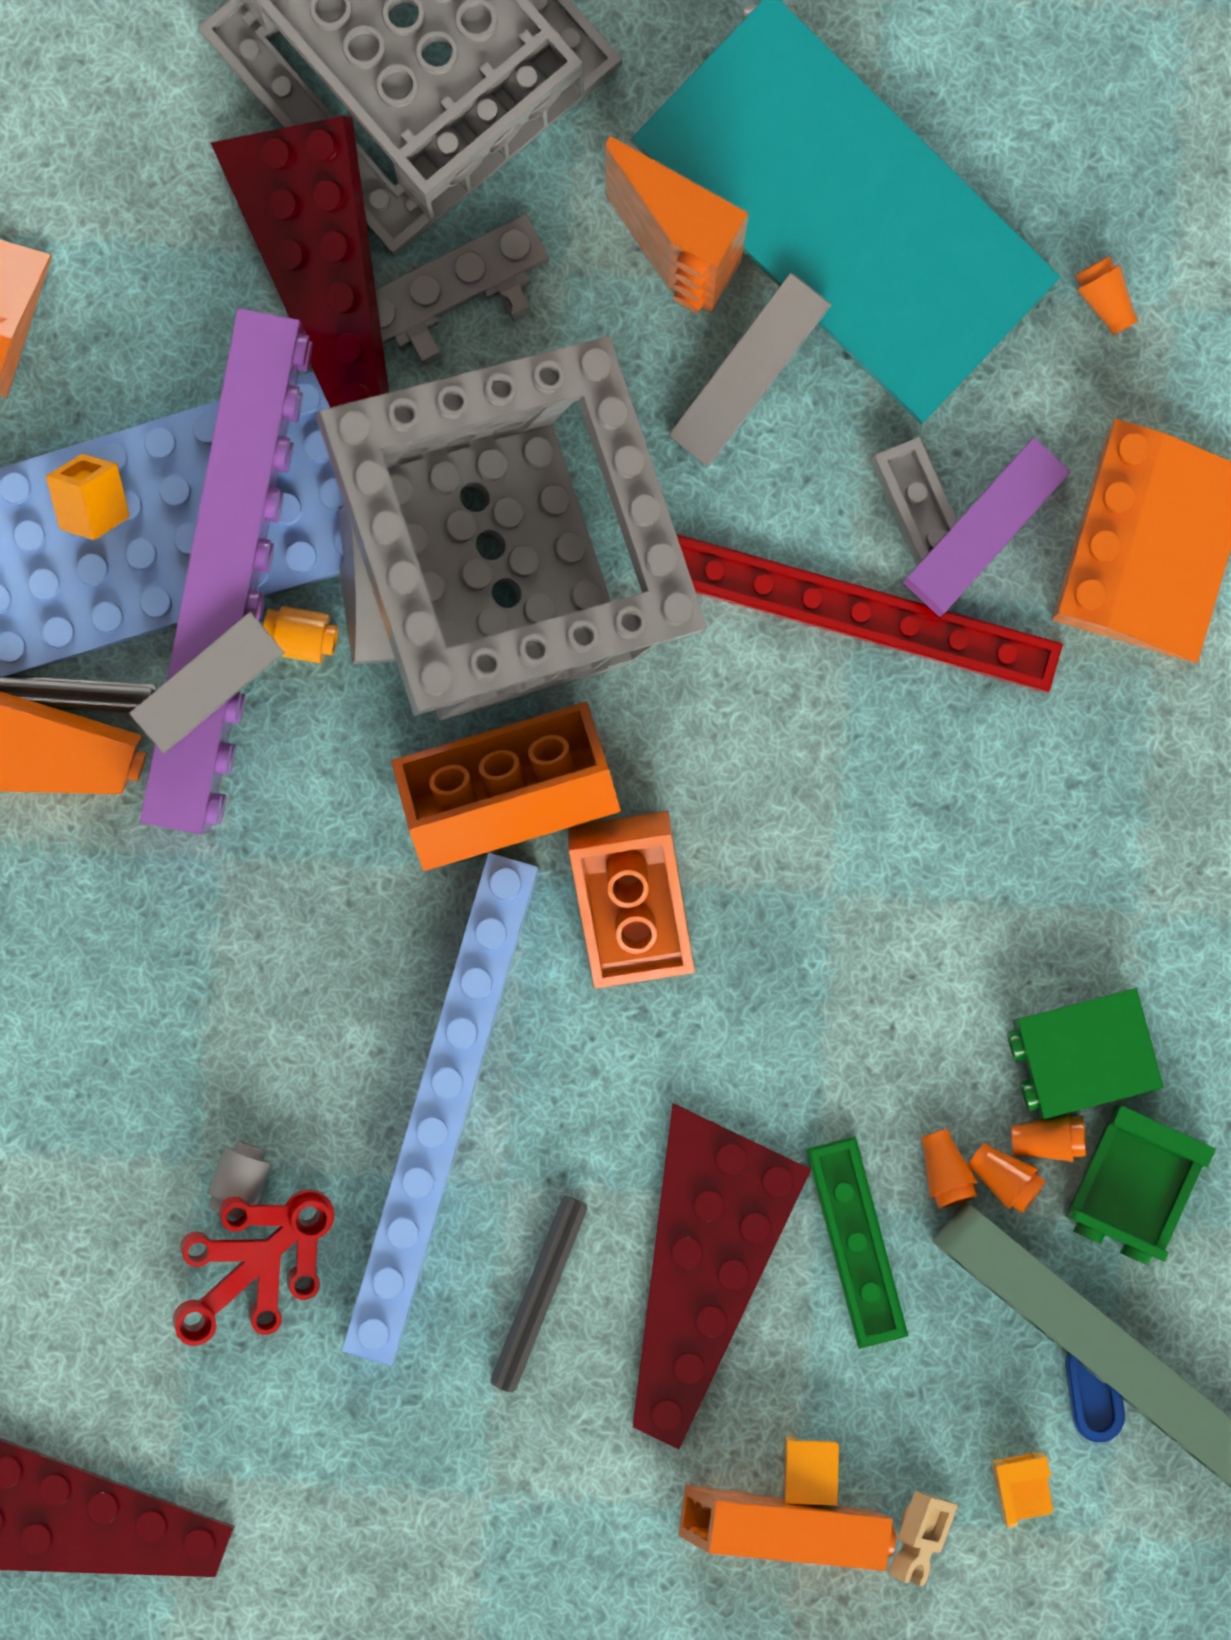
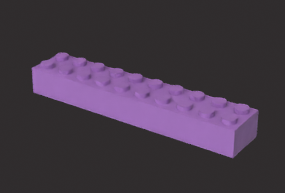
(230, 551)

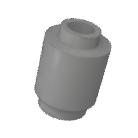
(239, 1174)

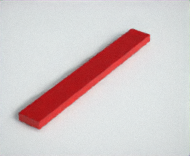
(870, 615)

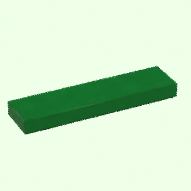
(857, 1242)

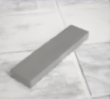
(750, 369)

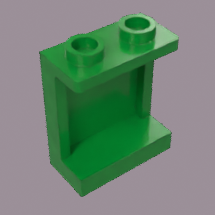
(1085, 1054)
(1137, 1184)

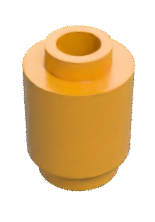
(302, 633)

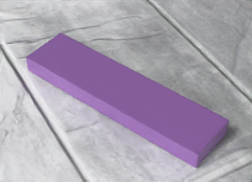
(986, 527)

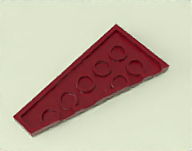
(311, 229)
(713, 1239)
(86, 1523)

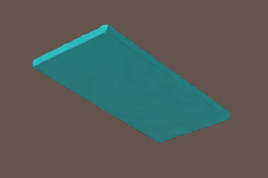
(850, 206)

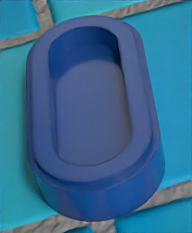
(1094, 1406)

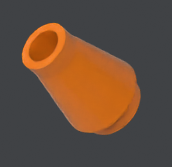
(1107, 294)
(1051, 1138)
(946, 1171)
(1008, 1178)

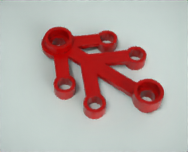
(257, 1259)

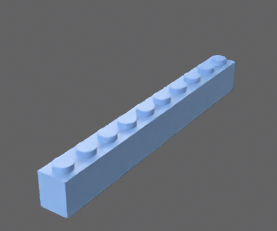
(440, 1109)

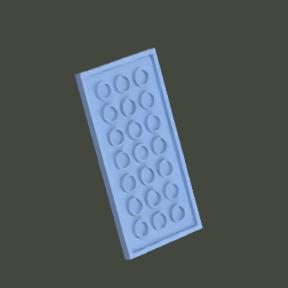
(86, 594)

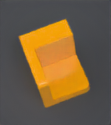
(88, 496)
(810, 1472)
(1022, 1487)

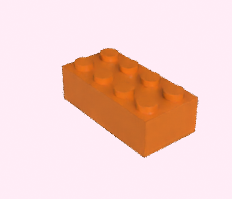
(505, 786)

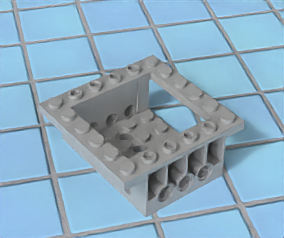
(440, 125)
(492, 430)

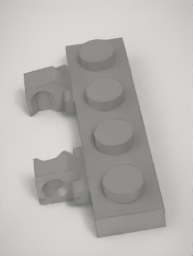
(485, 266)

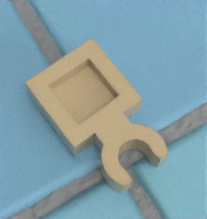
(922, 1532)

